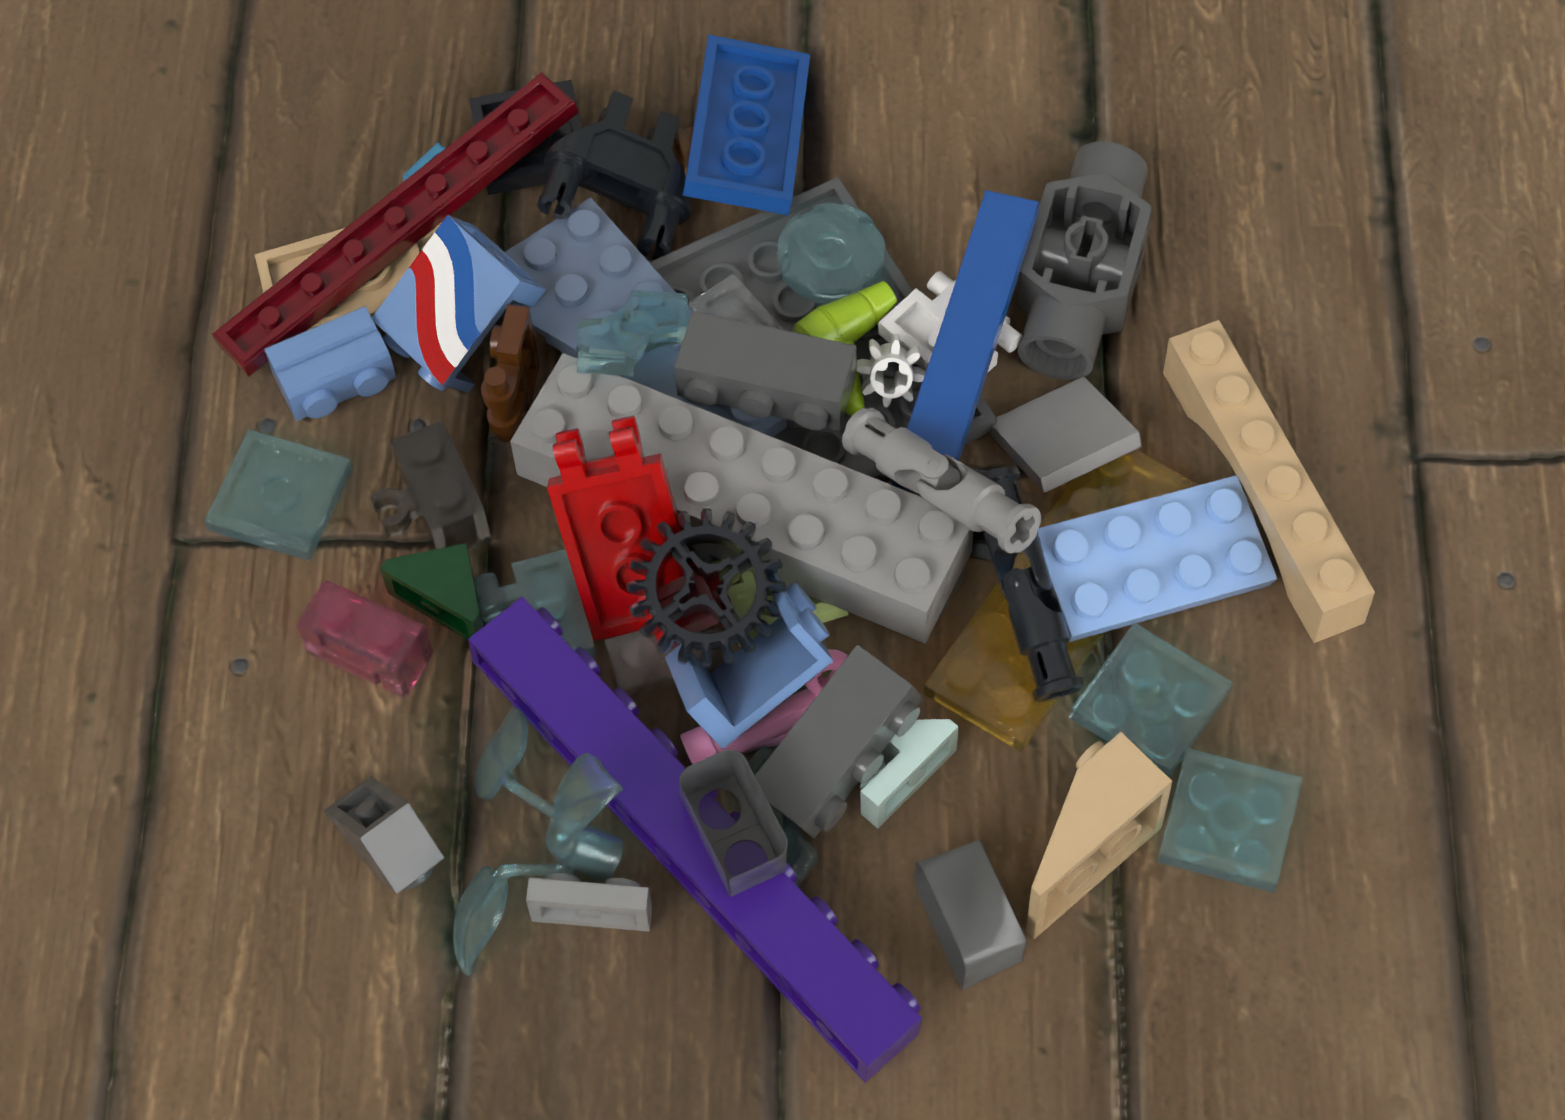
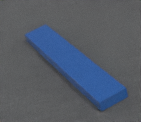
(973, 322)

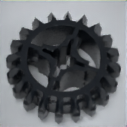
(683, 605)

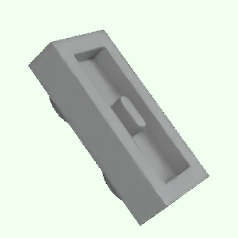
(568, 901)

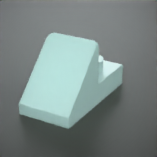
(909, 765)

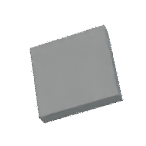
(1065, 434)

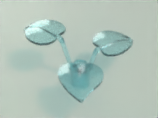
(569, 836)

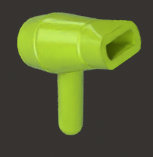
(847, 321)

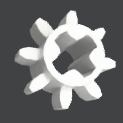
(879, 362)

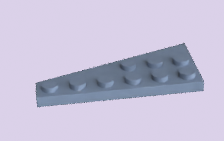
(591, 275)

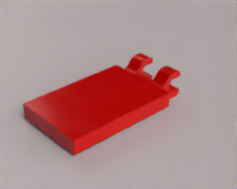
(604, 516)

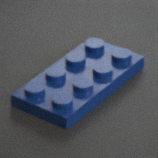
(747, 125)

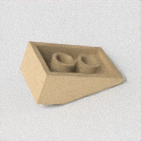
(1107, 815)

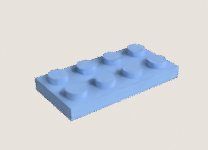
(1155, 557)

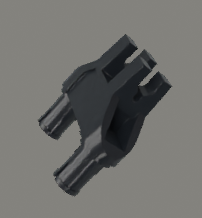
(623, 169)

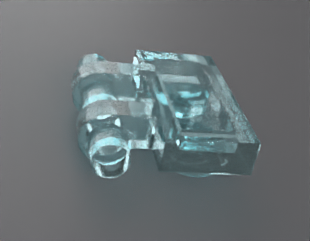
(544, 583)

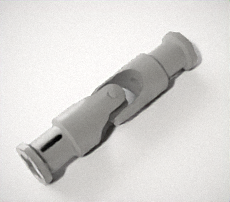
(936, 477)

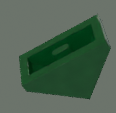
(438, 586)

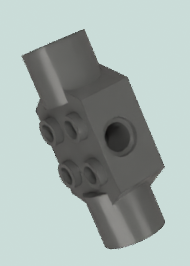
(1083, 260)

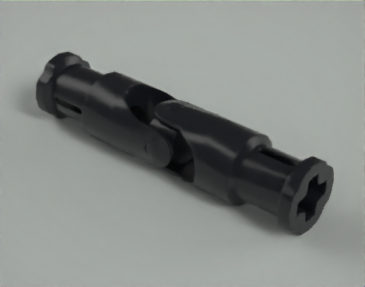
(1033, 608)

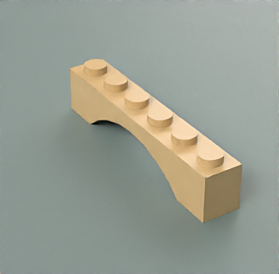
(1308, 546)

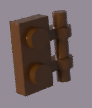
(511, 384)

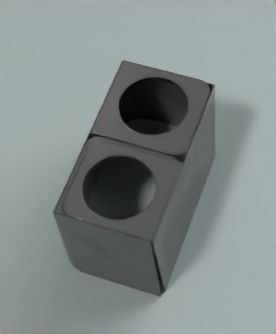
(732, 773)
(970, 913)

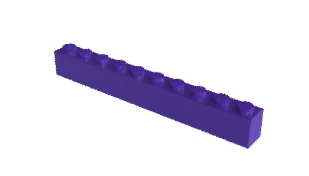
(772, 922)

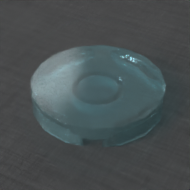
(830, 252)

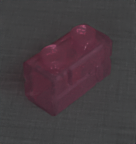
(365, 638)

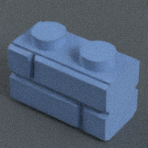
(331, 364)

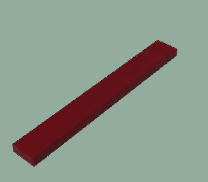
(396, 222)

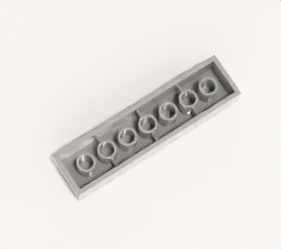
(830, 525)

